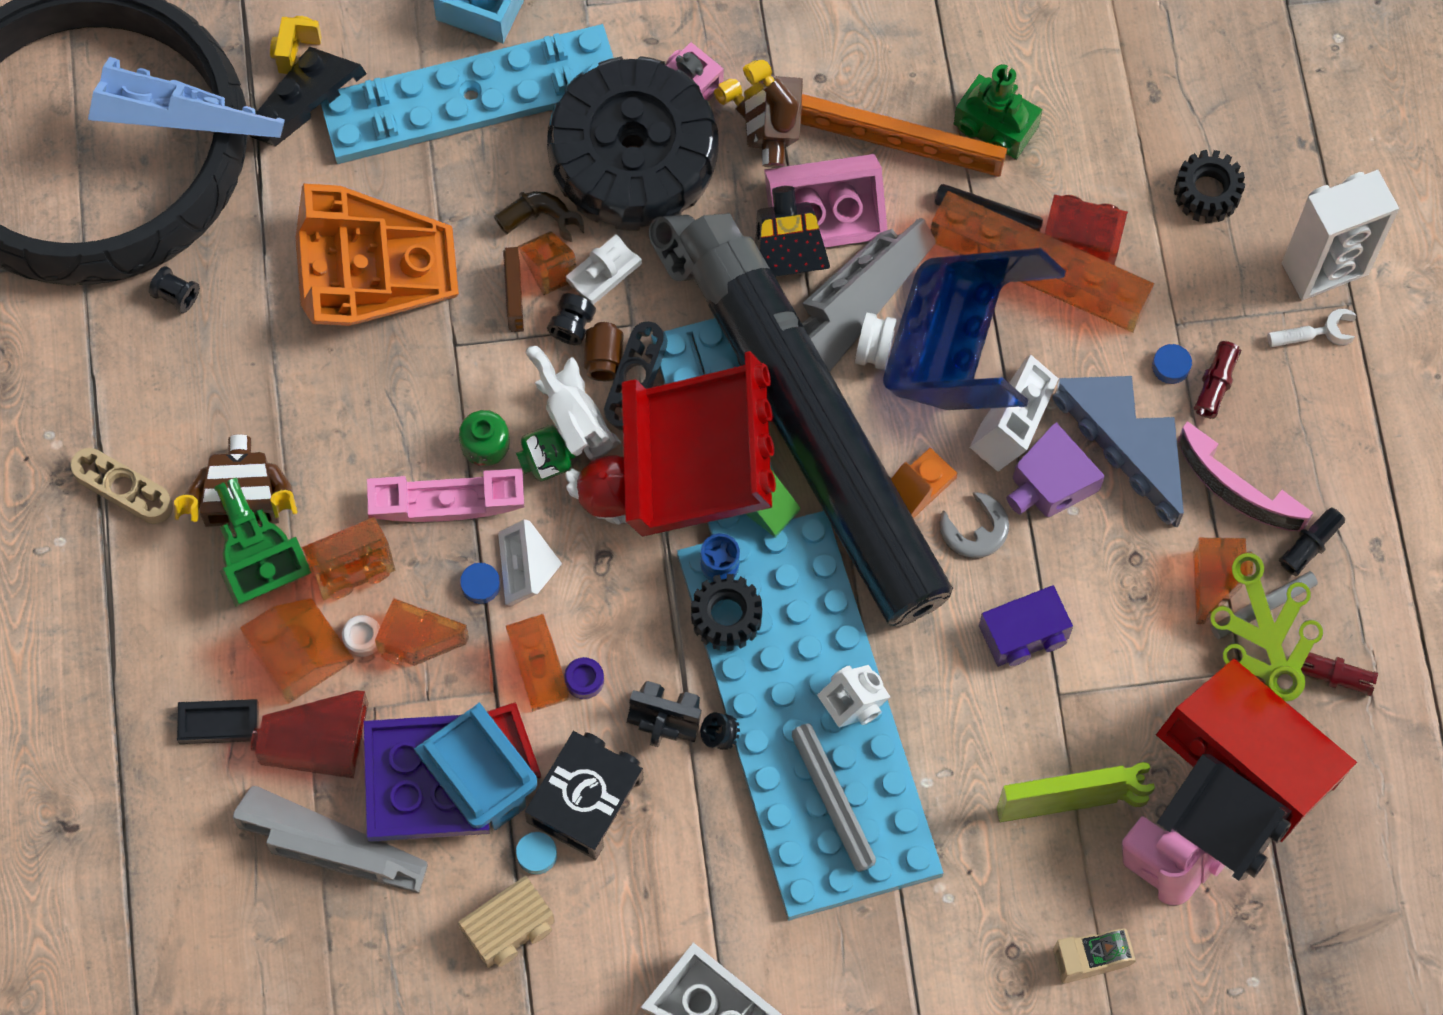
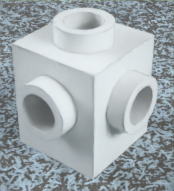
(854, 696)

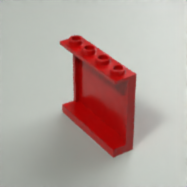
(697, 448)
(1259, 739)

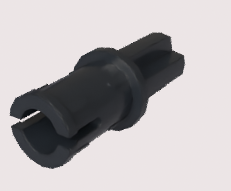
(1311, 541)

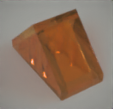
(548, 261)

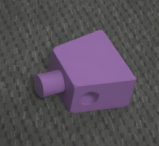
(1054, 475)

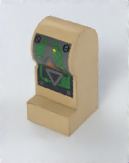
(1093, 954)

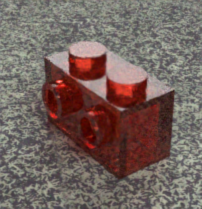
(1087, 226)

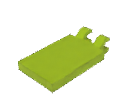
(1075, 792)

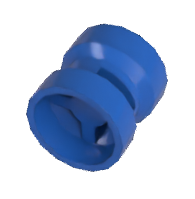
(720, 549)

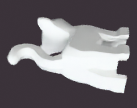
(572, 408)

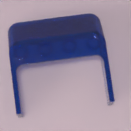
(948, 326)

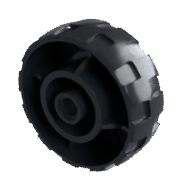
(623, 107)

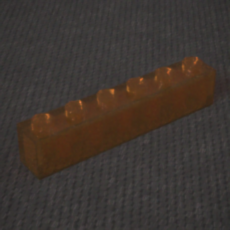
(1088, 281)

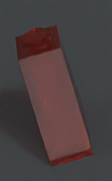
(314, 736)

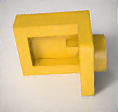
(291, 33)

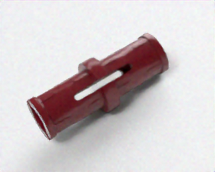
(1217, 379)
(1339, 673)

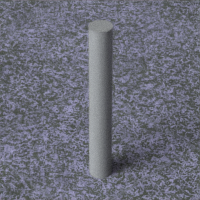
(1274, 600)

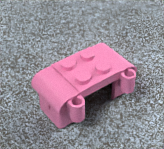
(1167, 861)

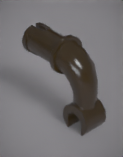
(533, 204)

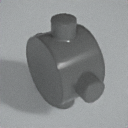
(689, 64)

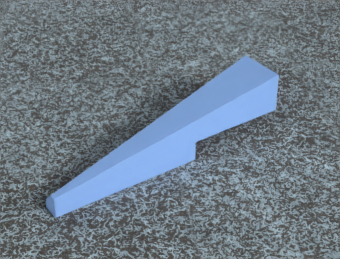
(153, 101)

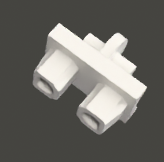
(603, 269)

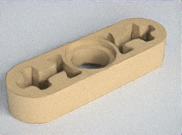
(115, 470)

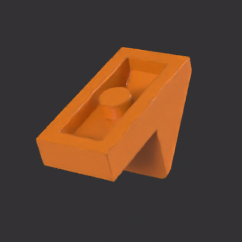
(923, 480)

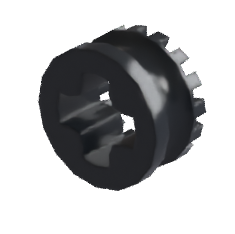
(724, 739)

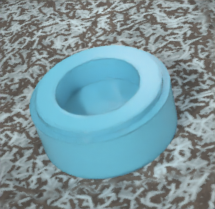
(536, 853)

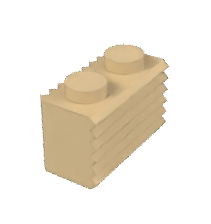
(507, 923)

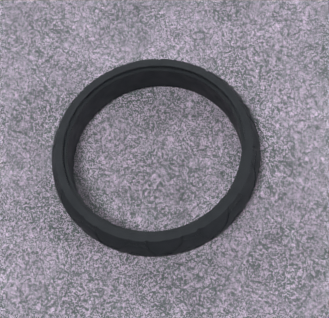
(196, 208)

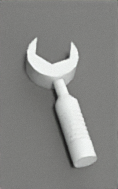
(1307, 333)

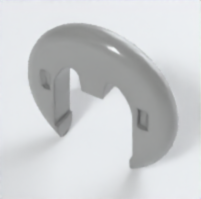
(986, 542)

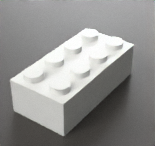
(1339, 234)

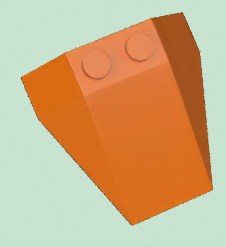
(368, 257)

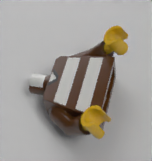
(769, 108)
(260, 482)

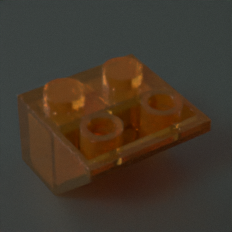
(349, 559)

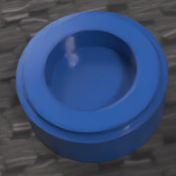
(1172, 363)
(480, 583)

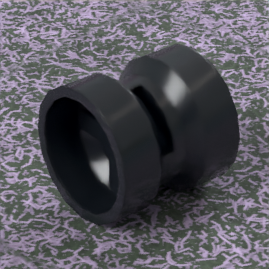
(571, 319)

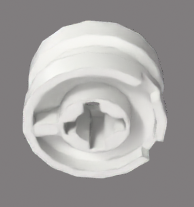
(875, 341)

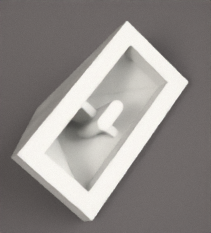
(525, 561)

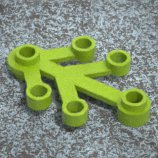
(1269, 634)

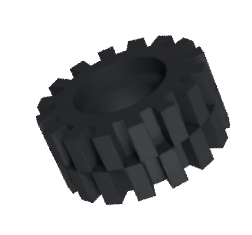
(1209, 167)
(732, 590)

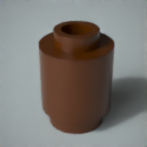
(603, 351)

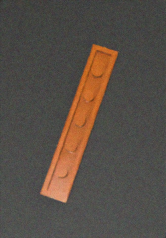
(902, 135)

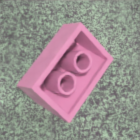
(843, 194)

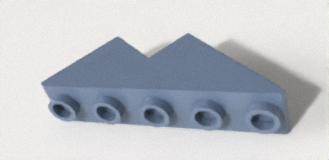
(1138, 446)

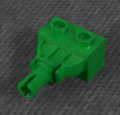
(996, 113)
(257, 556)

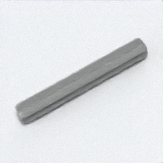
(833, 797)

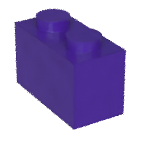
(1026, 627)

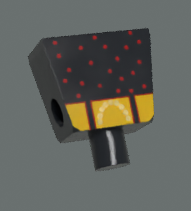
(790, 235)

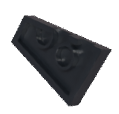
(306, 86)

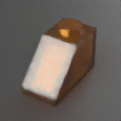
(1214, 575)
(417, 634)
(537, 662)

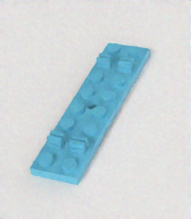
(432, 103)

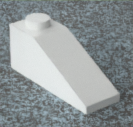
(1008, 431)

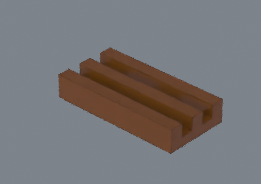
(513, 289)

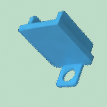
(478, 769)

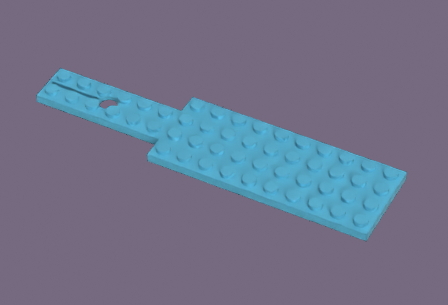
(773, 687)

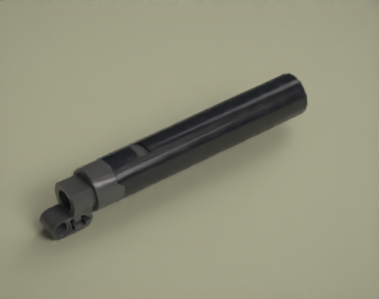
(808, 412)

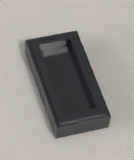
(217, 721)

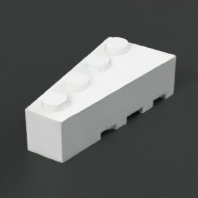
(704, 988)

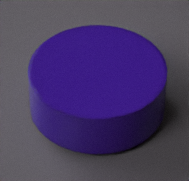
(584, 678)

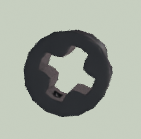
(174, 289)

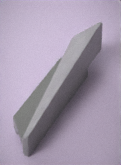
(863, 287)
(326, 843)

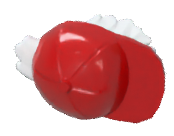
(600, 488)

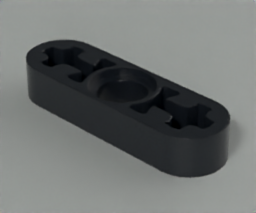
(654, 352)

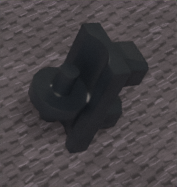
(664, 716)

